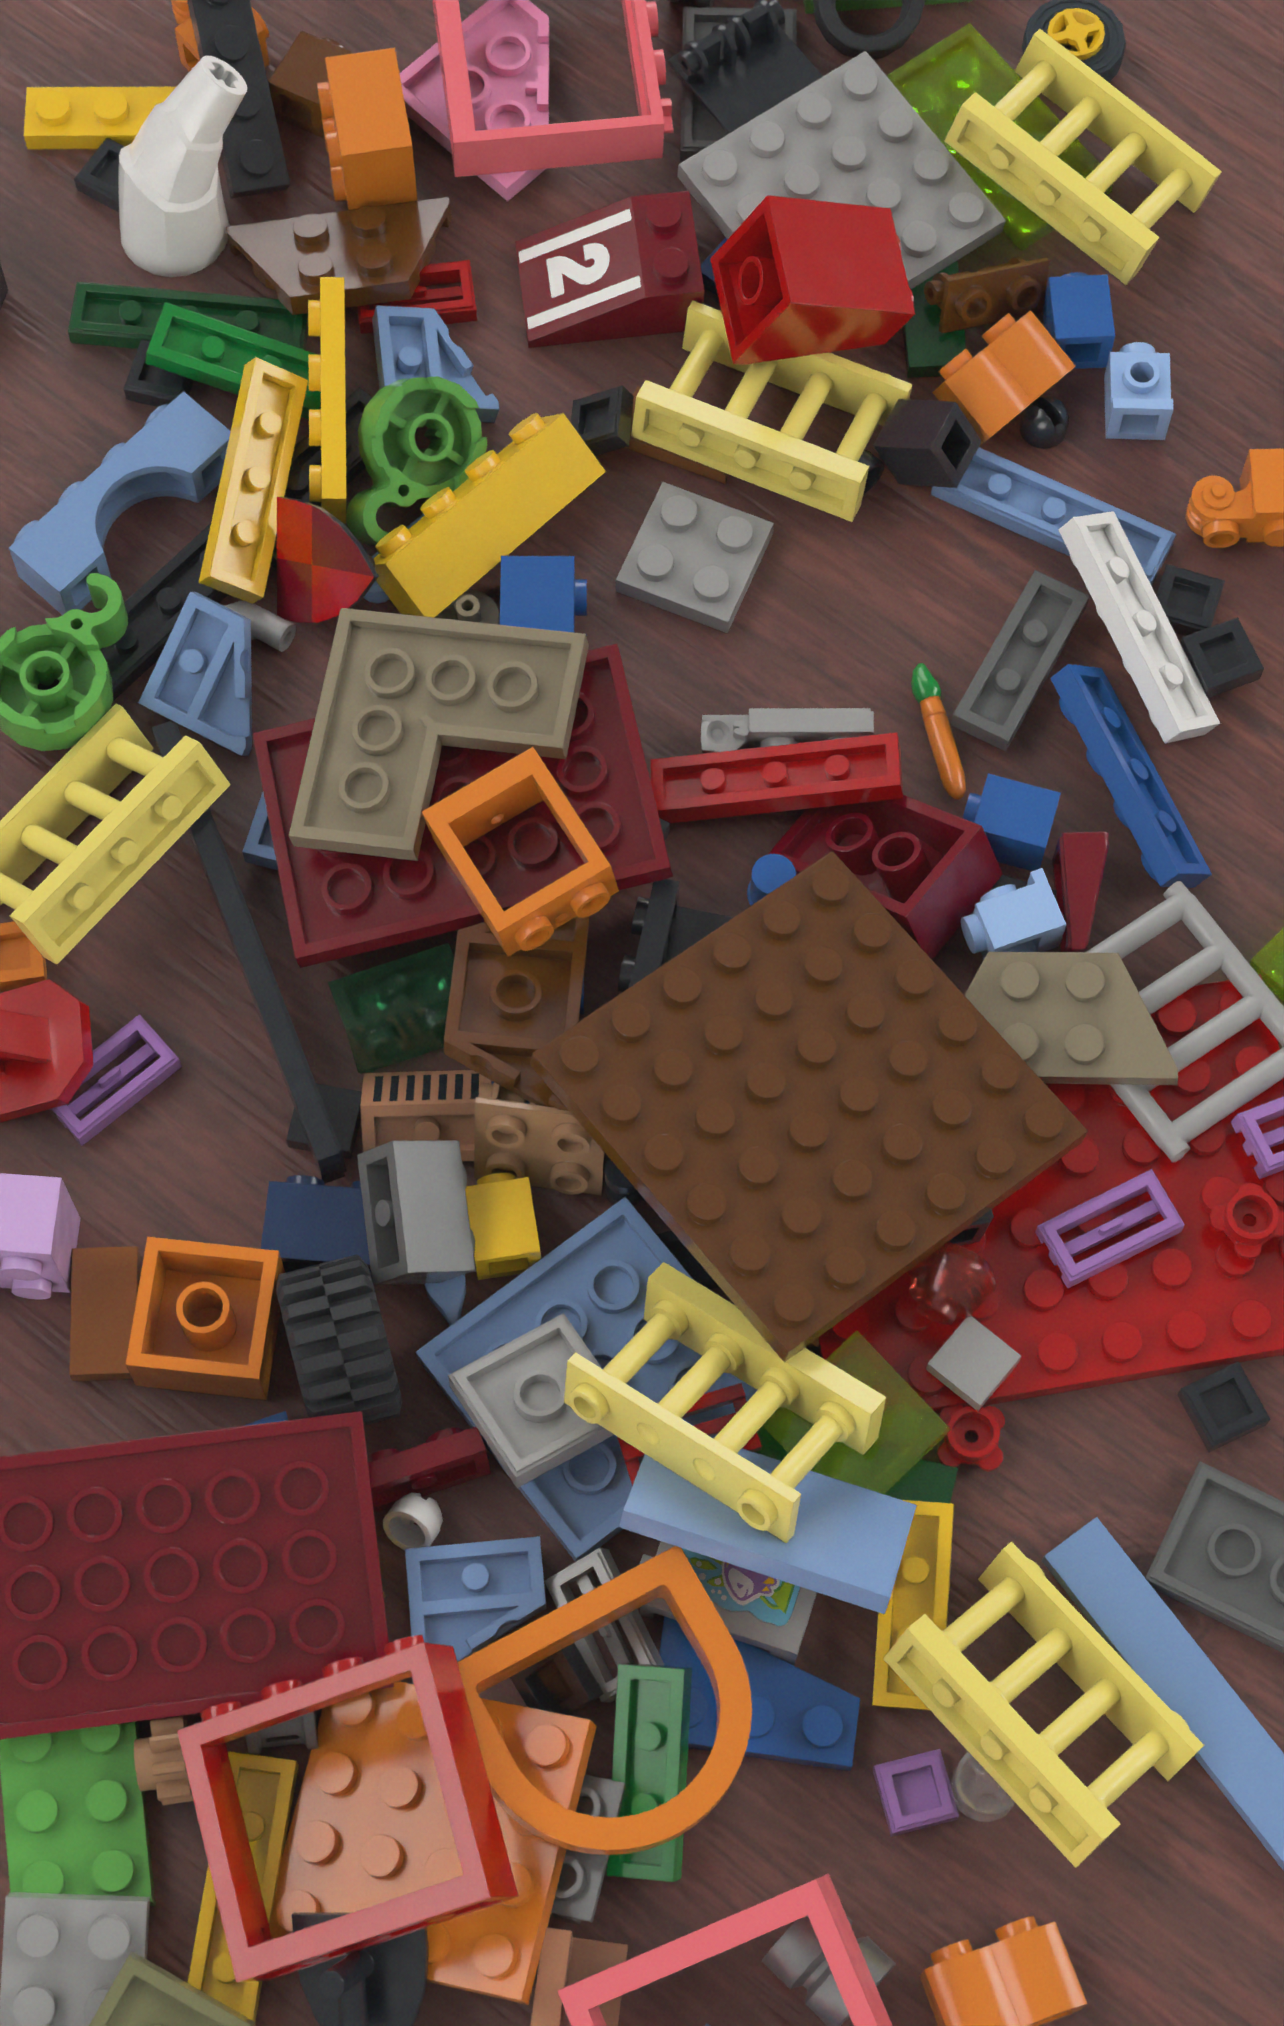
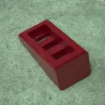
(1077, 878)

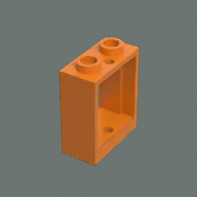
(489, 804)

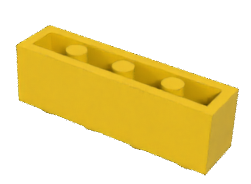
(485, 516)

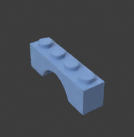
(172, 455)

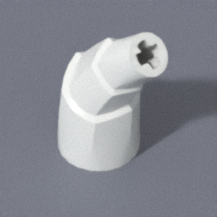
(170, 174)

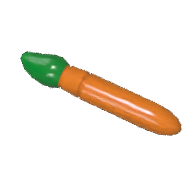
(939, 732)

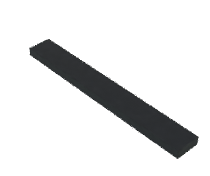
(159, 601)
(262, 983)

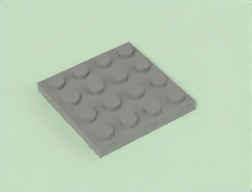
(849, 144)

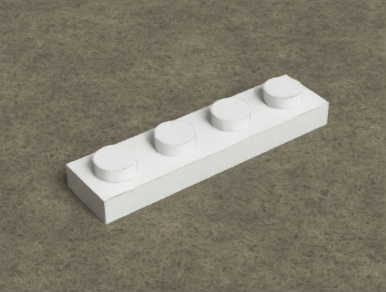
(1138, 626)

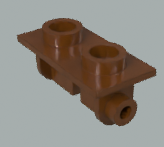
(988, 294)

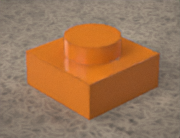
(19, 959)

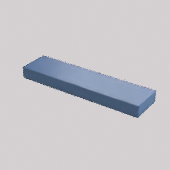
(1041, 506)

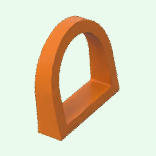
(663, 1577)

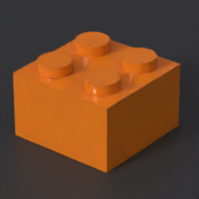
(367, 130)
(205, 1318)

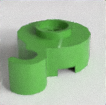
(392, 458)
(65, 651)

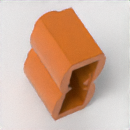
(1005, 375)
(1008, 1983)

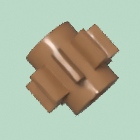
(161, 1761)

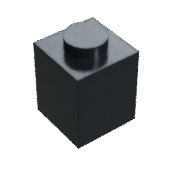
(927, 443)

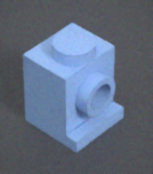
(1137, 393)
(1015, 919)

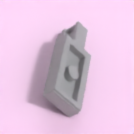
(782, 727)

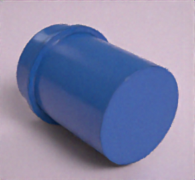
(767, 875)

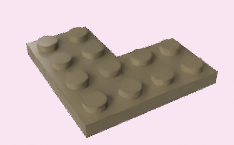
(401, 693)

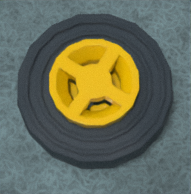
(1087, 28)

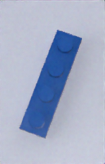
(1130, 775)

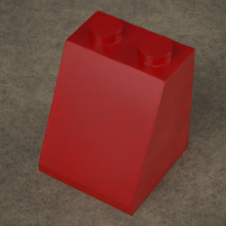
(811, 280)

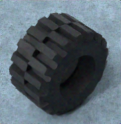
(339, 1340)

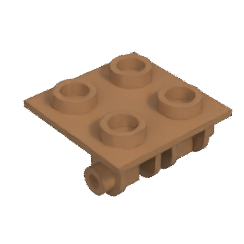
(534, 1143)

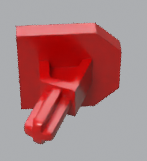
(42, 1048)

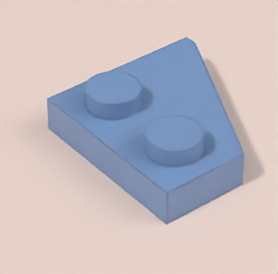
(418, 345)
(206, 674)
(474, 1591)

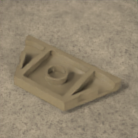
(1072, 1017)

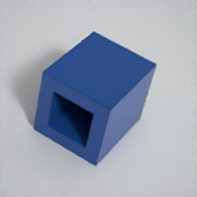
(1080, 317)
(1014, 819)

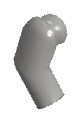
(266, 625)

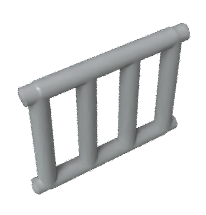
(1256, 1003)

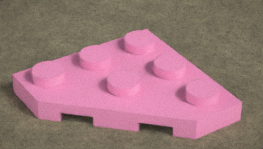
(507, 79)

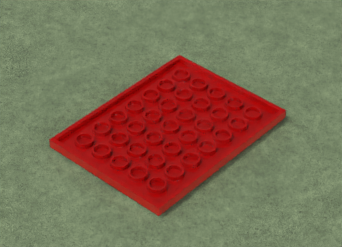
(1150, 1315)

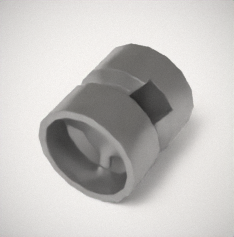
(801, 1962)

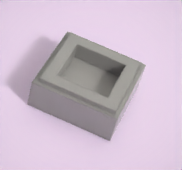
(973, 1362)

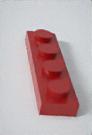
(778, 778)

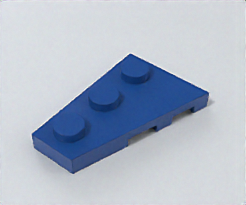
(792, 1711)

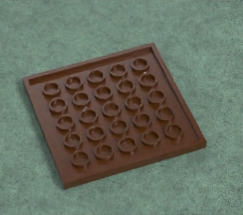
(807, 1103)

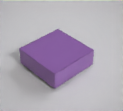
(915, 1792)

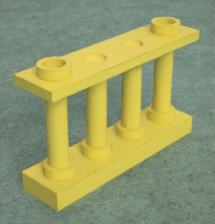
(1058, 192)
(754, 451)
(119, 848)
(718, 1331)
(1002, 1741)

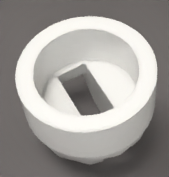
(401, 1517)

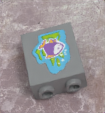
(749, 1603)

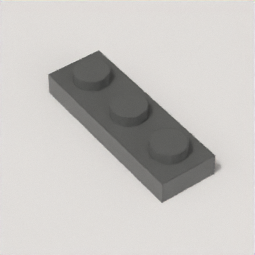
(1020, 660)

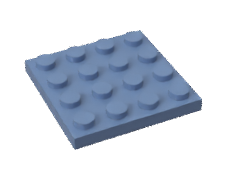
(601, 1289)

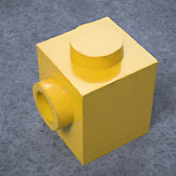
(502, 1225)

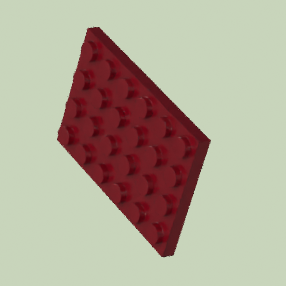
(367, 902)
(183, 1571)

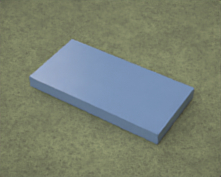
(842, 1543)

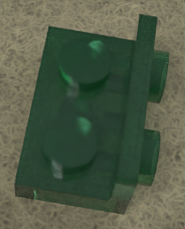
(395, 1008)

